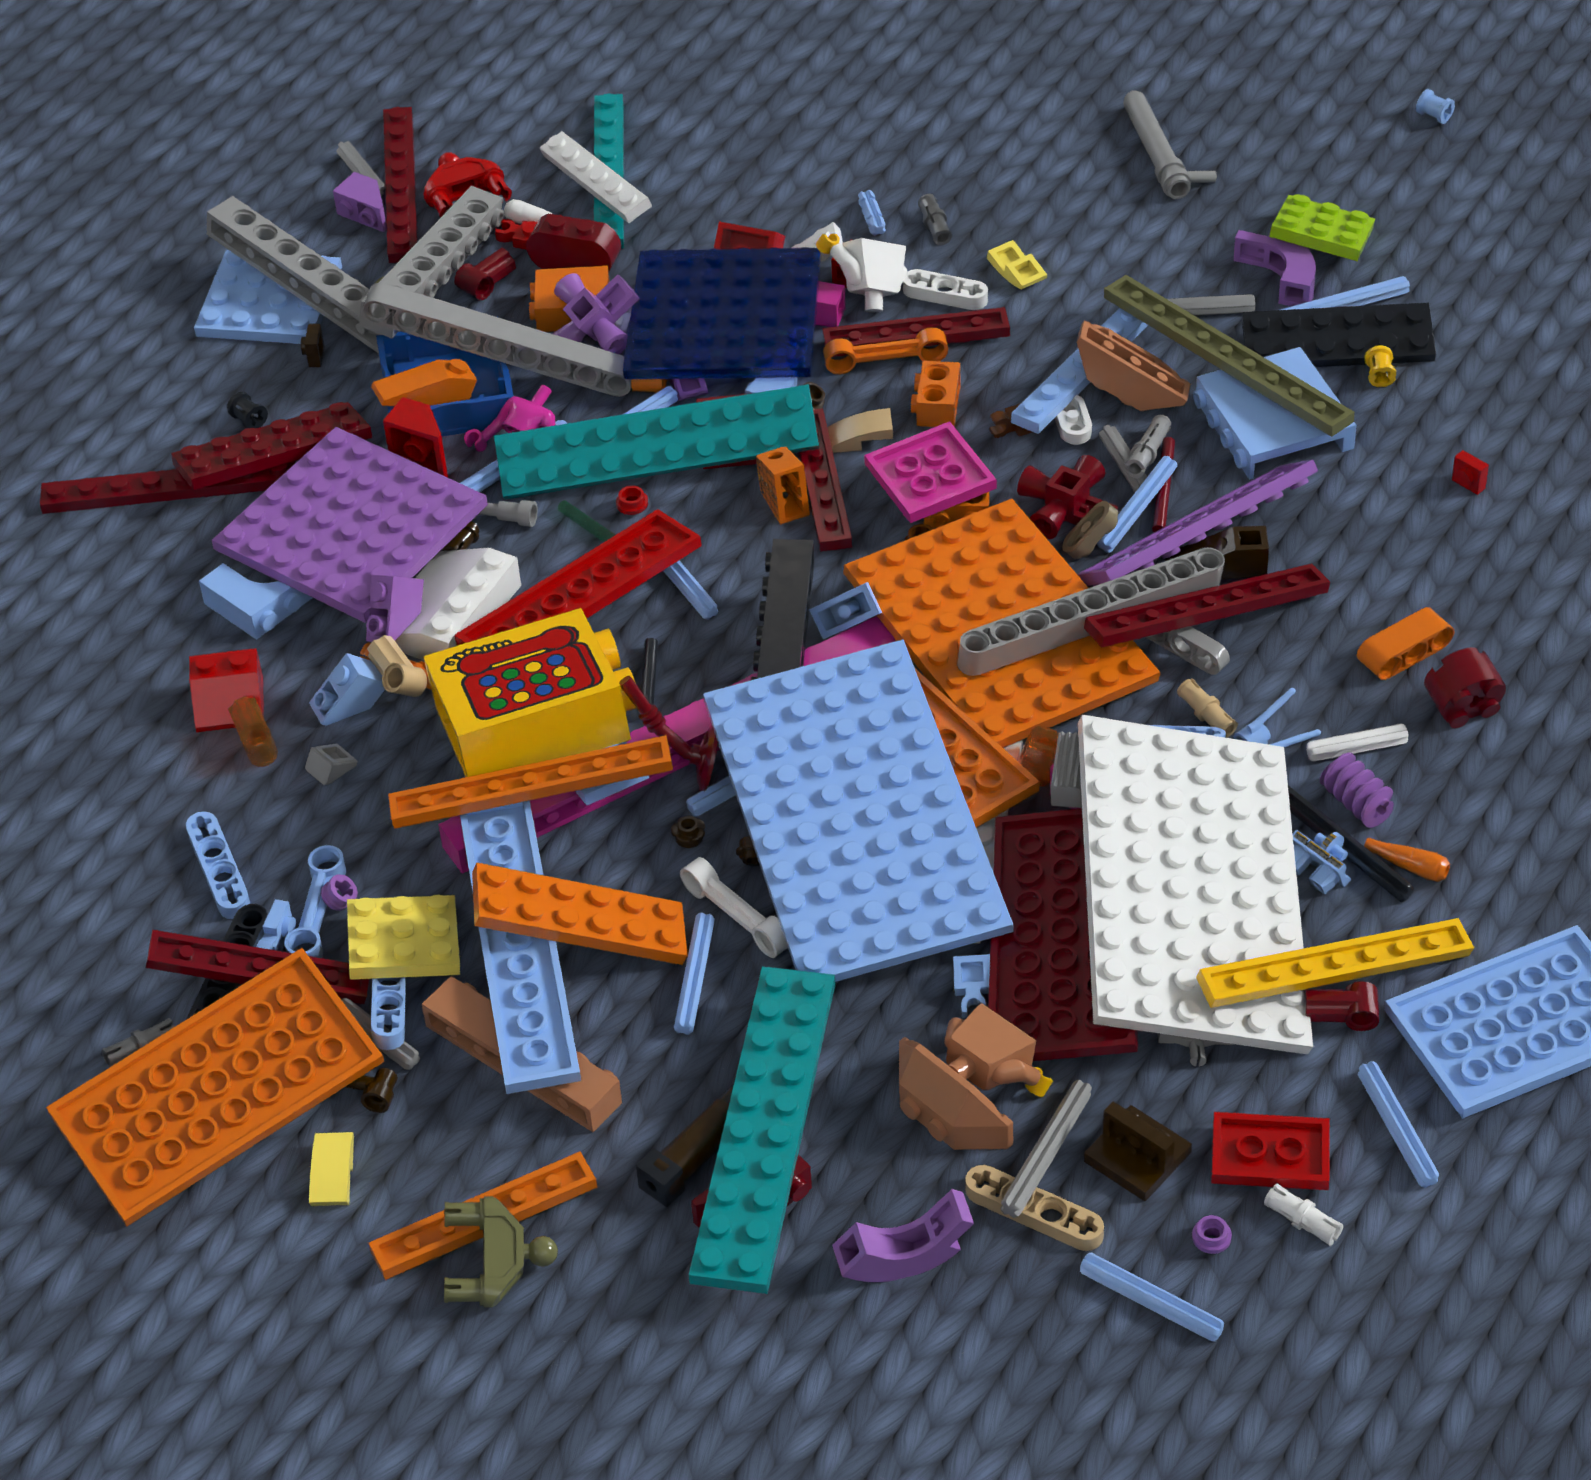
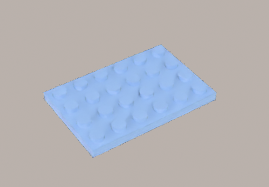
(1503, 1022)

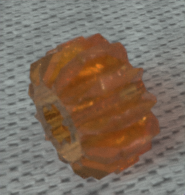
(1039, 753)

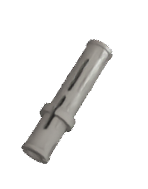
(1145, 450)

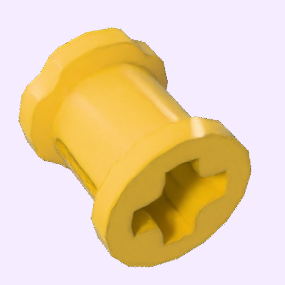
(1383, 359)

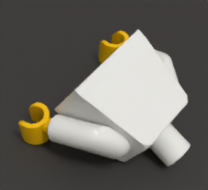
(869, 267)

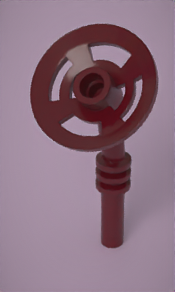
(700, 754)

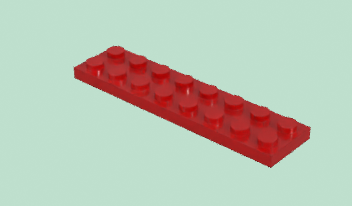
(594, 577)

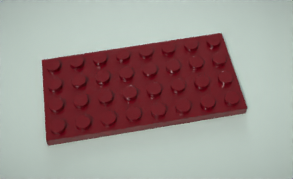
(1044, 965)

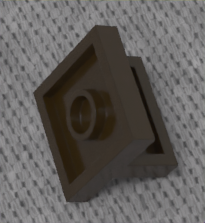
(1136, 1150)

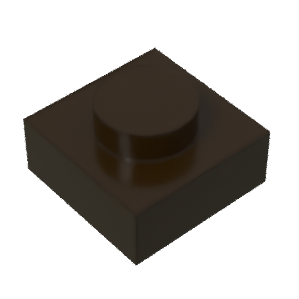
(313, 345)

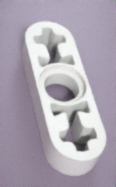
(972, 293)

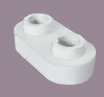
(1074, 422)

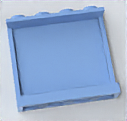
(1257, 426)

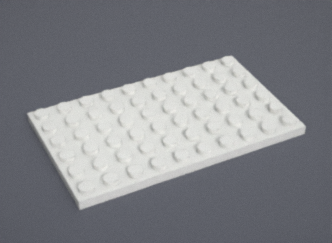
(1187, 876)

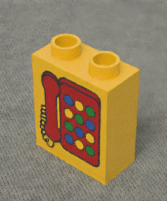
(531, 694)

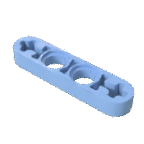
(219, 864)
(382, 996)

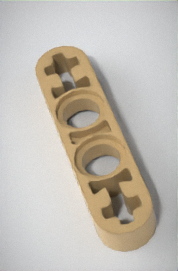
(1037, 1204)

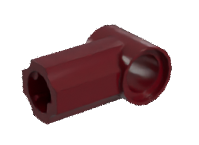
(481, 278)
(1354, 1005)

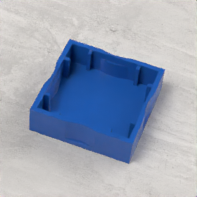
(458, 417)

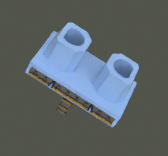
(1323, 857)

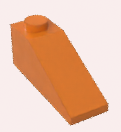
(429, 383)

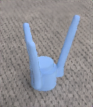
(1259, 733)

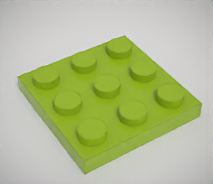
(1322, 227)

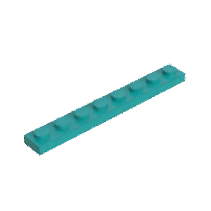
(609, 150)

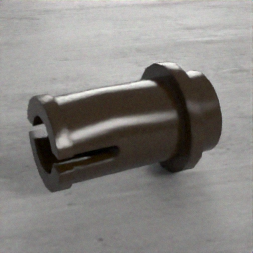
(464, 538)

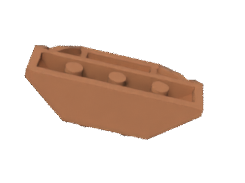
(1129, 370)
(948, 1102)

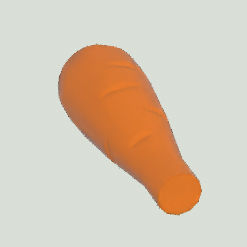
(1417, 861)

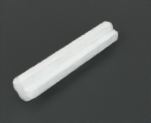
(1357, 742)

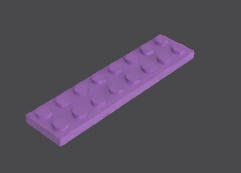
(1194, 525)

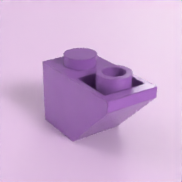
(360, 201)
(393, 604)

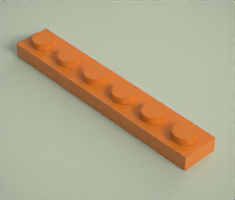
(521, 1196)

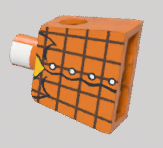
(783, 472)

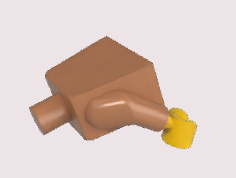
(993, 1052)

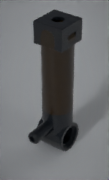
(664, 1172)

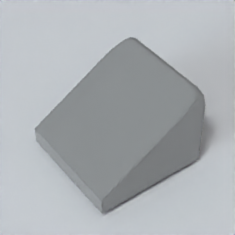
(329, 763)

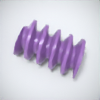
(1358, 789)

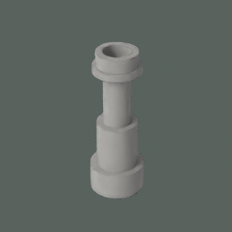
(524, 512)

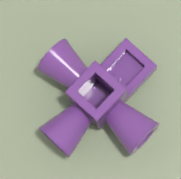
(595, 313)

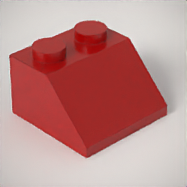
(738, 236)
(415, 435)
(219, 681)

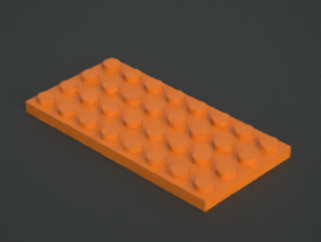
(214, 1086)

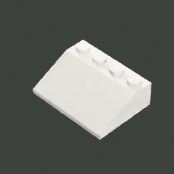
(457, 593)

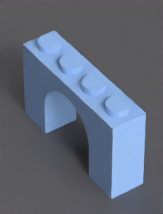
(247, 603)

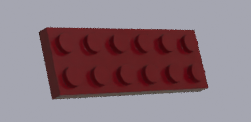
(264, 446)

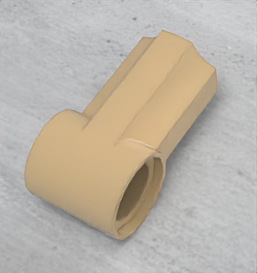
(396, 670)

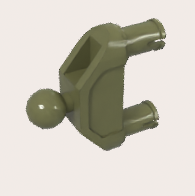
(502, 1251)

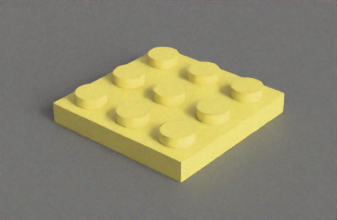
(402, 937)

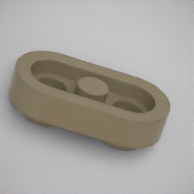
(1090, 530)

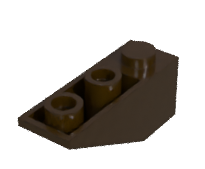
(1242, 547)

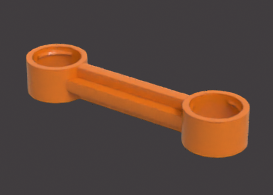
(885, 350)

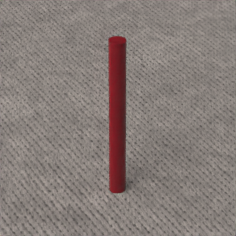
(1162, 496)

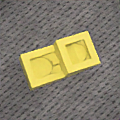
(1015, 266)
(331, 1169)

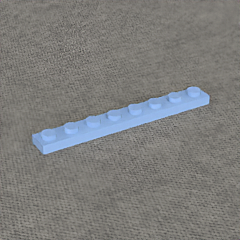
(1067, 380)

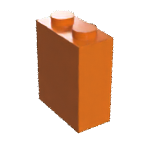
(547, 307)

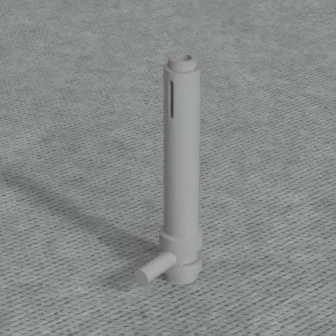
(1168, 168)

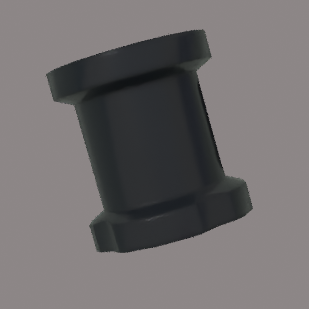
(248, 409)

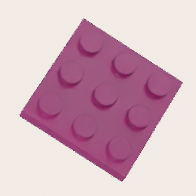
(930, 472)

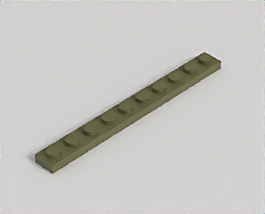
(1230, 355)

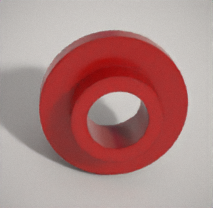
(631, 500)

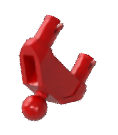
(456, 176)

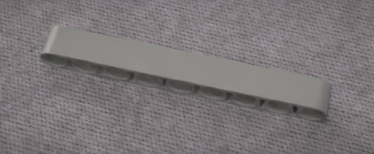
(496, 338)
(1064, 618)

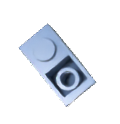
(348, 690)

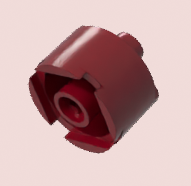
(1465, 687)

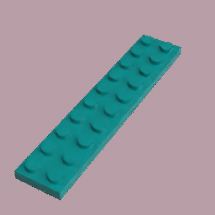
(655, 442)
(762, 1131)

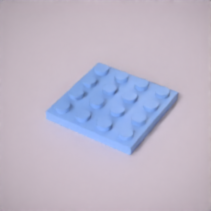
(253, 306)

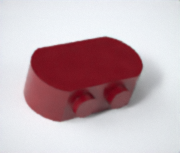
(572, 243)

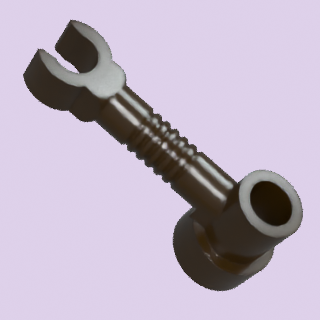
(376, 1090)

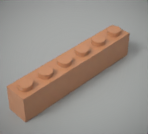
(467, 1021)

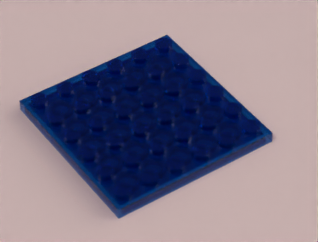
(723, 314)

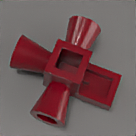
(1064, 493)

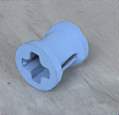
(1435, 106)

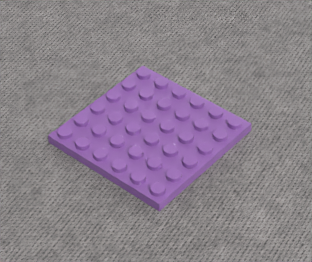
(347, 517)

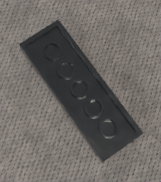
(1343, 333)

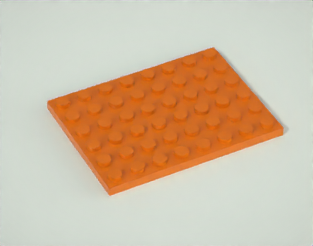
(980, 574)

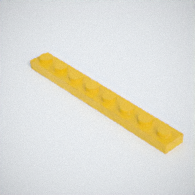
(1334, 962)

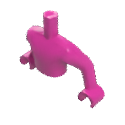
(515, 416)

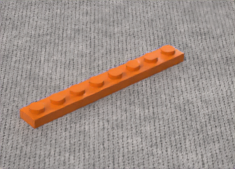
(530, 782)

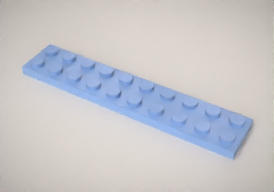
(521, 969)

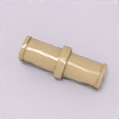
(1206, 707)

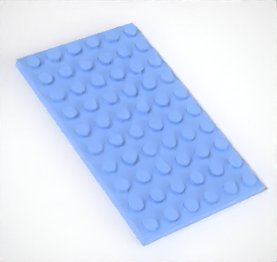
(856, 814)

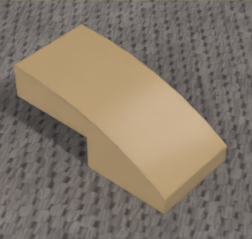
(865, 426)

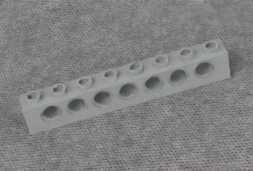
(443, 248)
(290, 265)

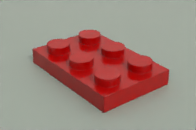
(1271, 1150)

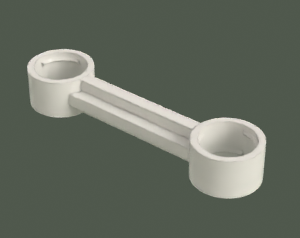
(703, 881)

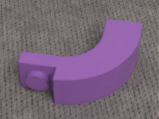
(1289, 260)
(905, 1250)

